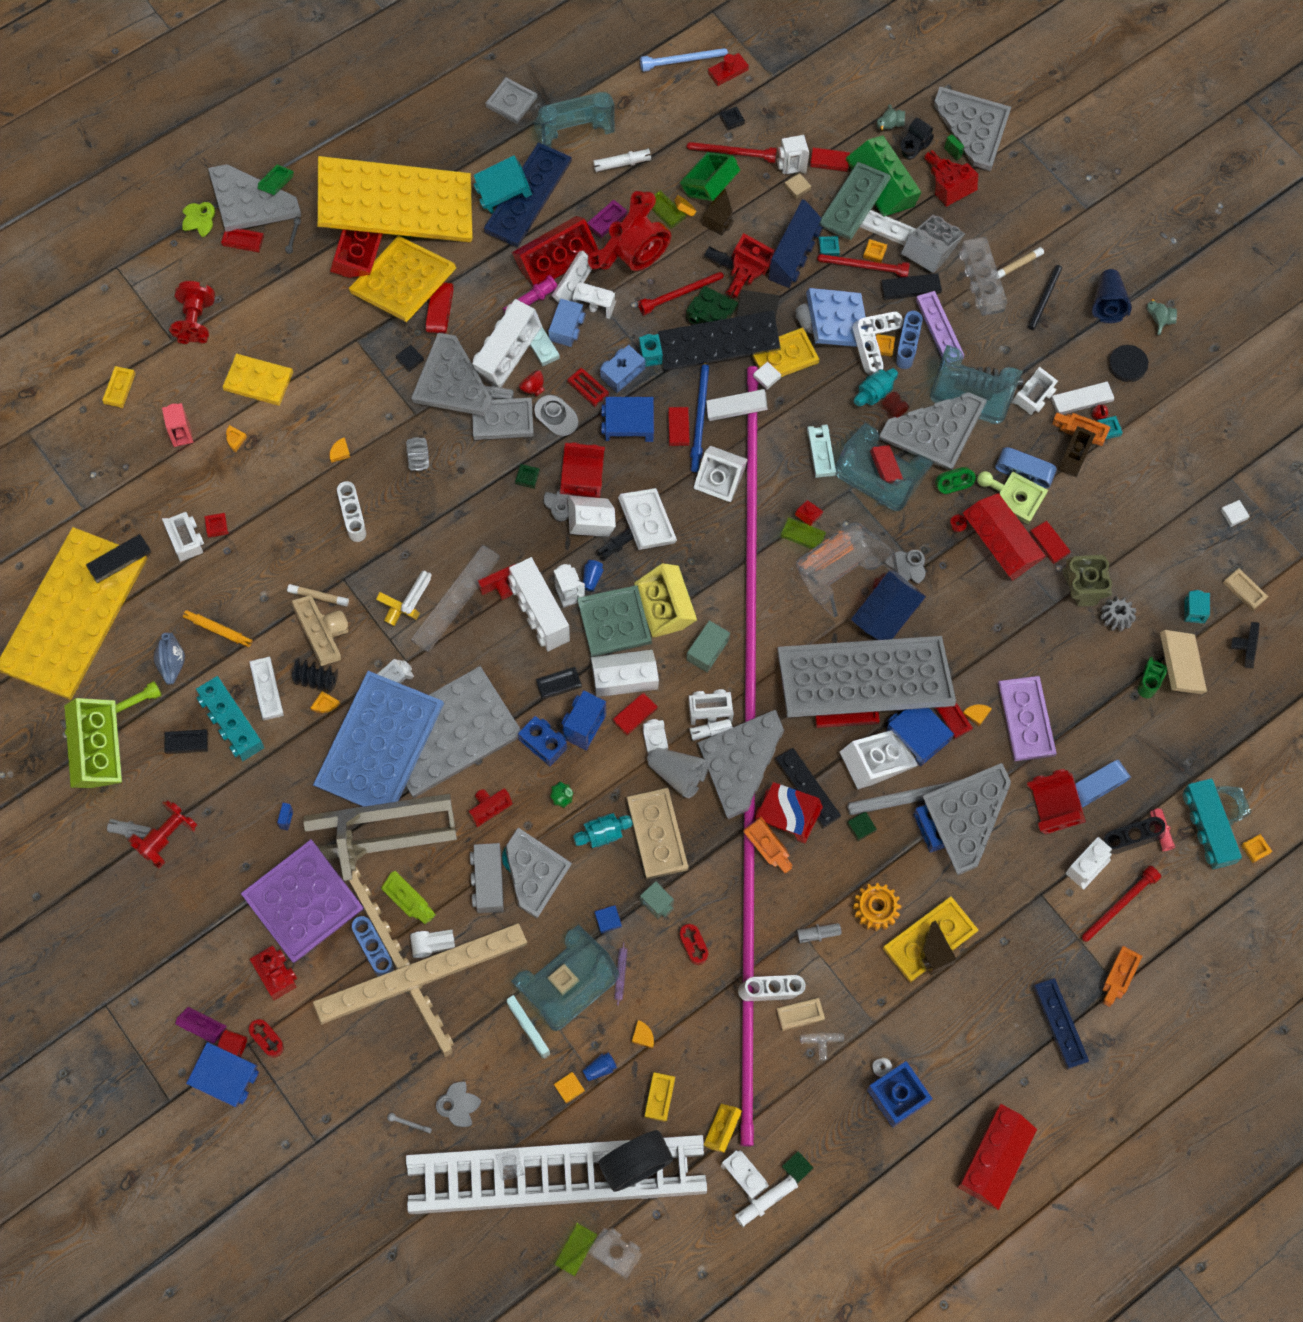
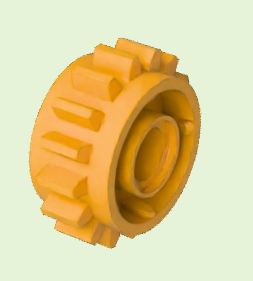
(875, 918)

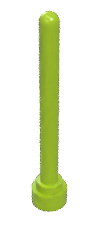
(150, 692)

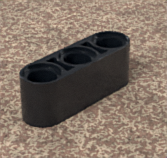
(1142, 827)

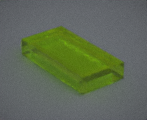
(667, 210)
(802, 534)
(576, 1250)

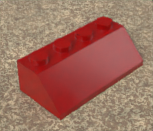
(554, 250)
(355, 253)
(1004, 535)
(998, 1156)

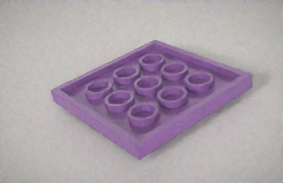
(302, 901)

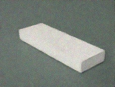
(887, 227)
(575, 274)
(1082, 398)
(736, 405)
(266, 688)

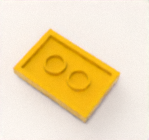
(794, 355)
(257, 379)

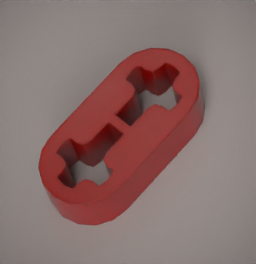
(698, 942)
(270, 1034)

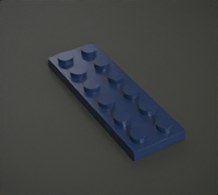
(516, 215)

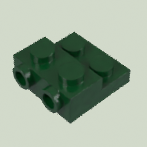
(710, 307)

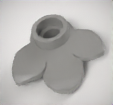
(558, 504)
(909, 569)
(462, 1105)

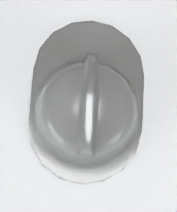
(556, 415)

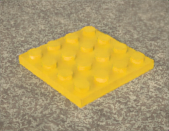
(403, 278)

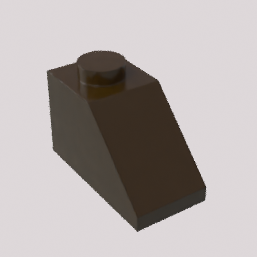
(719, 214)
(936, 951)

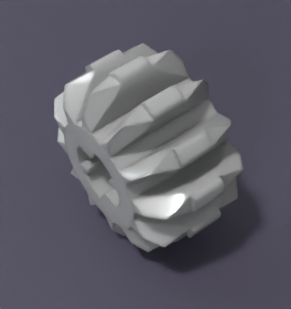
(417, 454)
(1123, 619)

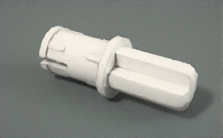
(710, 729)

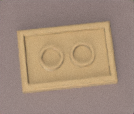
(1183, 662)

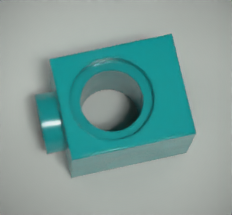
(654, 356)
(1196, 606)

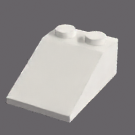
(877, 758)

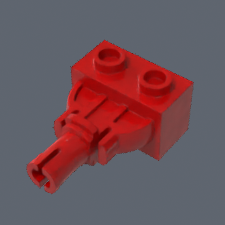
(951, 179)
(751, 260)
(273, 972)

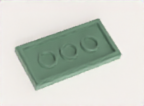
(854, 200)

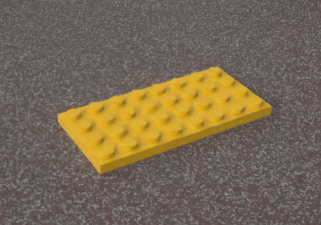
(394, 199)
(68, 617)

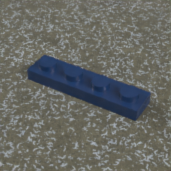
(1061, 1024)

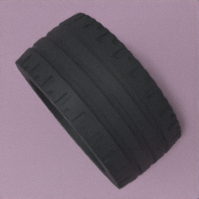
(635, 1160)

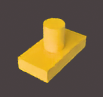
(395, 609)

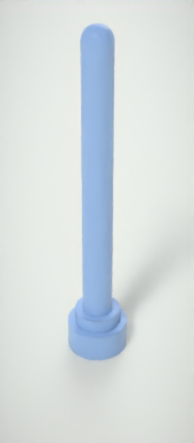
(648, 63)

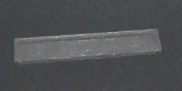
(455, 598)

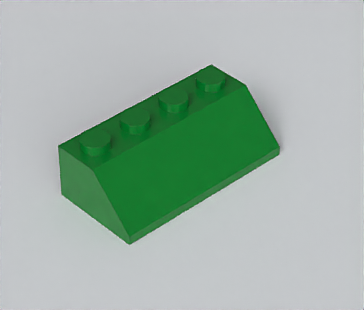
(901, 189)

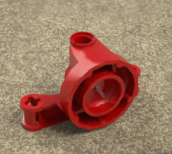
(640, 240)

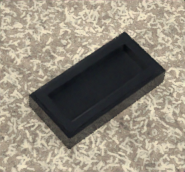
(558, 683)
(186, 741)

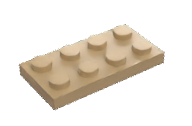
(657, 833)

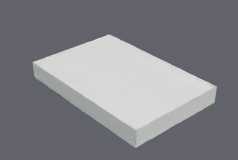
(647, 519)

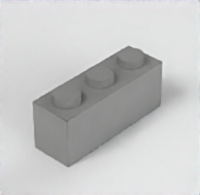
(487, 878)

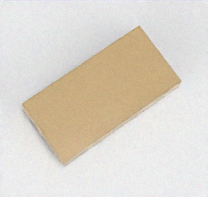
(1245, 589)
(800, 1014)

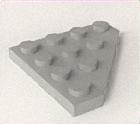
(974, 123)
(244, 204)
(451, 379)
(937, 430)
(740, 759)
(967, 814)

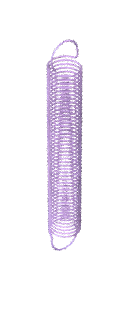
(623, 955)

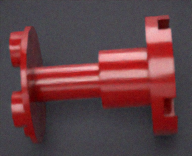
(194, 300)
(157, 840)

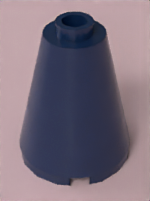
(1111, 298)

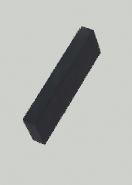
(910, 286)
(118, 558)

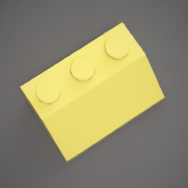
(665, 600)

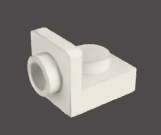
(397, 671)
(654, 735)

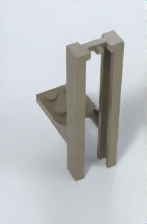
(350, 851)

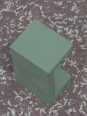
(708, 646)

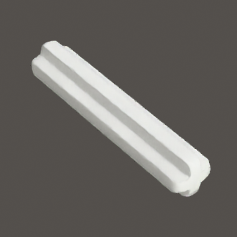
(416, 592)

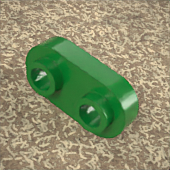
(954, 481)

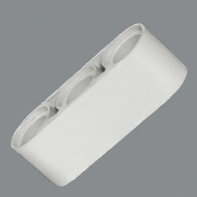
(351, 503)
(781, 986)

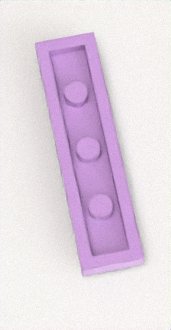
(937, 322)

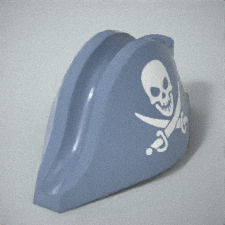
(169, 657)

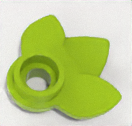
(197, 219)

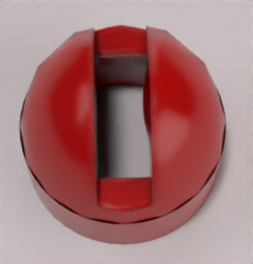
(1096, 413)
(962, 523)

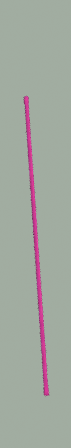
(747, 1126)

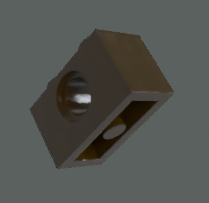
(1076, 451)

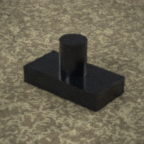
(1248, 644)

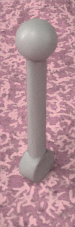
(392, 1117)

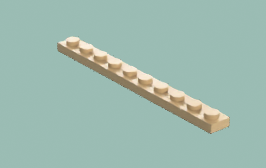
(393, 949)
(419, 973)

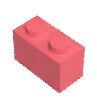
(177, 424)

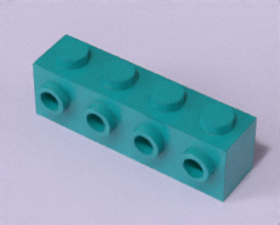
(230, 719)
(1211, 824)

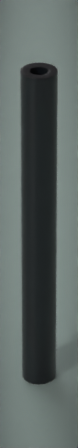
(1045, 296)

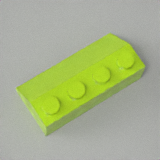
(92, 743)

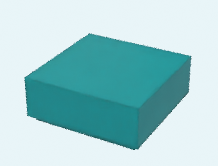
(829, 245)
(1115, 429)

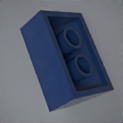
(888, 607)

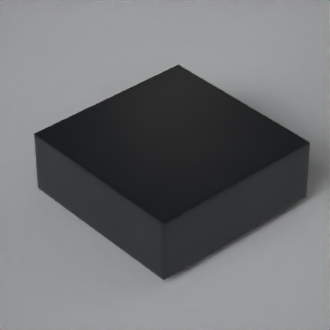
(732, 118)
(409, 358)

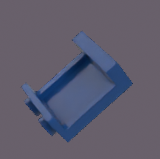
(628, 417)
(920, 732)
(223, 1075)

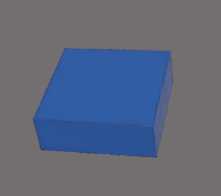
(285, 816)
(608, 919)

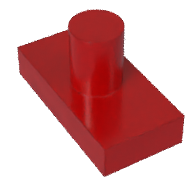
(728, 69)
(496, 581)
(489, 806)

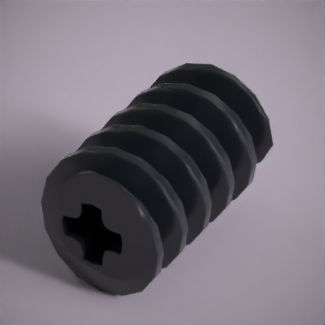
(313, 676)

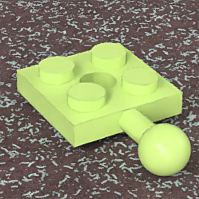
(1016, 485)

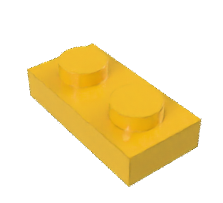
(118, 387)
(659, 1097)
(722, 1128)

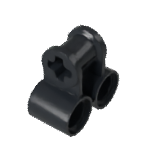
(918, 137)

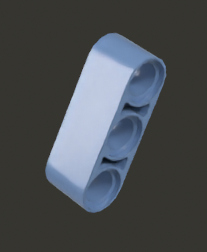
(906, 347)
(1026, 466)
(1101, 782)
(368, 937)

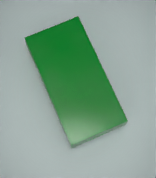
(275, 180)

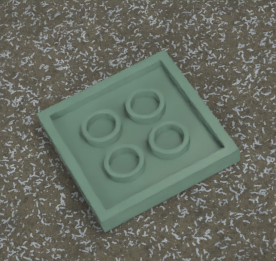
(614, 621)

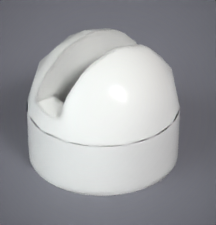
(879, 1062)

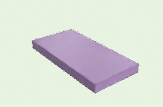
(1026, 718)

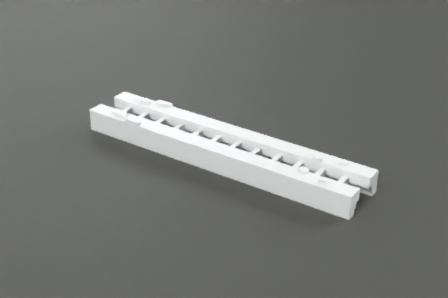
(544, 1195)

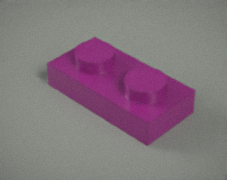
(601, 222)
(200, 1025)

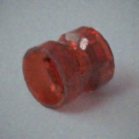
(895, 404)

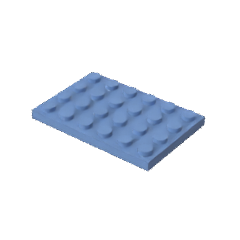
(378, 742)

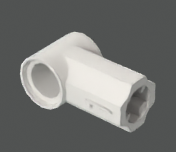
(426, 943)

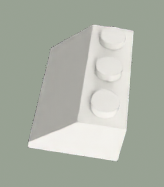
(625, 673)

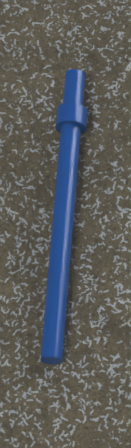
(696, 450)

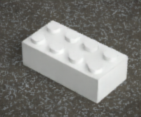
(507, 343)
(539, 604)

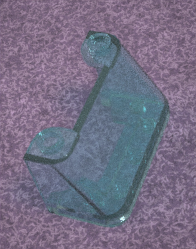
(592, 108)
(956, 379)
(859, 470)
(587, 962)

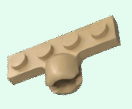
(321, 629)

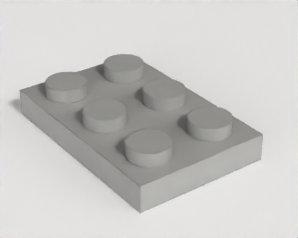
(505, 420)

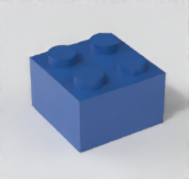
(584, 720)
(899, 1094)

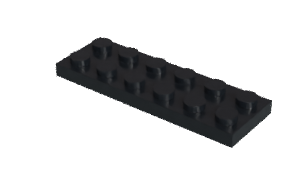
(719, 340)

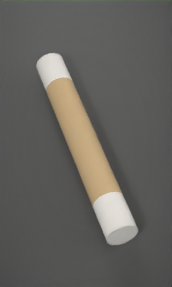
(1020, 262)
(318, 595)

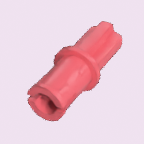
(1166, 842)

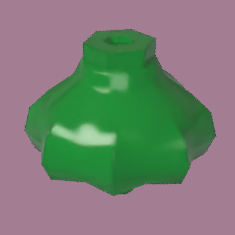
(561, 794)

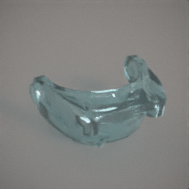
(1238, 794)

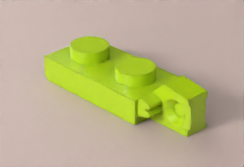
(407, 898)

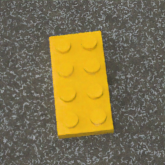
(907, 946)

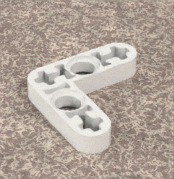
(868, 335)

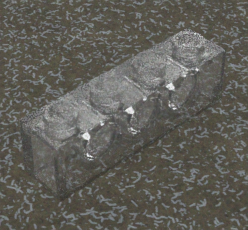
(979, 250)

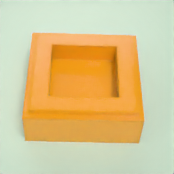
(875, 251)
(885, 344)
(1256, 848)
(569, 1088)

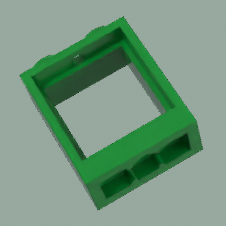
(695, 181)

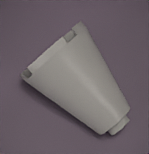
(679, 770)

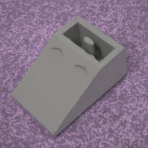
(932, 243)

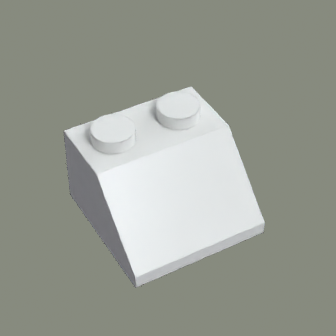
(720, 473)
(591, 516)

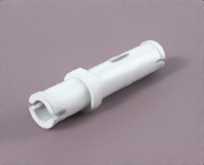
(622, 160)
(758, 1206)

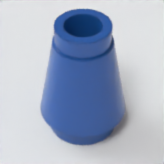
(592, 574)
(600, 1067)

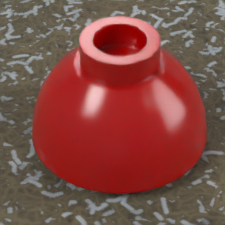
(533, 383)

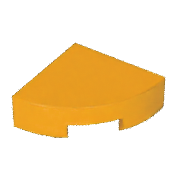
(684, 206)
(235, 438)
(339, 451)
(324, 703)
(977, 713)
(643, 1035)

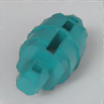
(876, 387)
(602, 830)

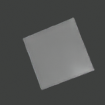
(511, 100)

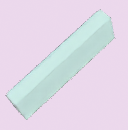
(528, 1027)

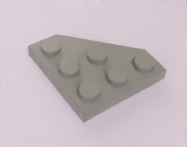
(534, 871)

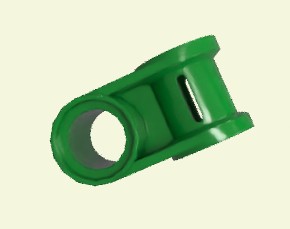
(1153, 674)

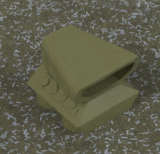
(1088, 579)

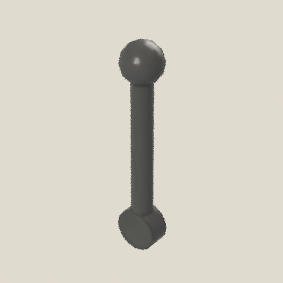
(297, 221)

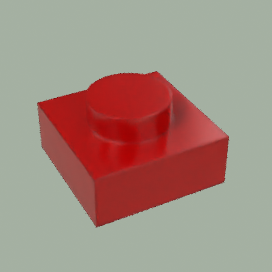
(809, 513)
(216, 525)

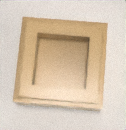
(797, 186)
(563, 979)

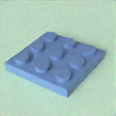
(834, 315)

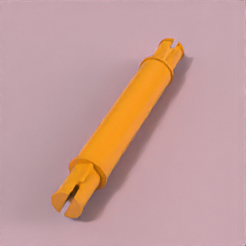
(217, 628)

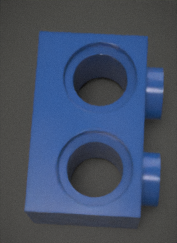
(539, 743)
(927, 829)

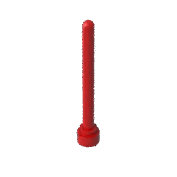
(767, 154)
(900, 269)
(647, 305)
(1149, 876)

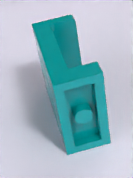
(501, 183)

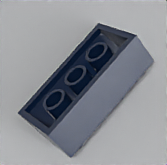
(795, 245)

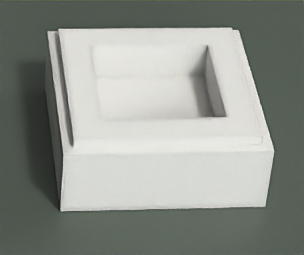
(767, 375)
(1234, 513)

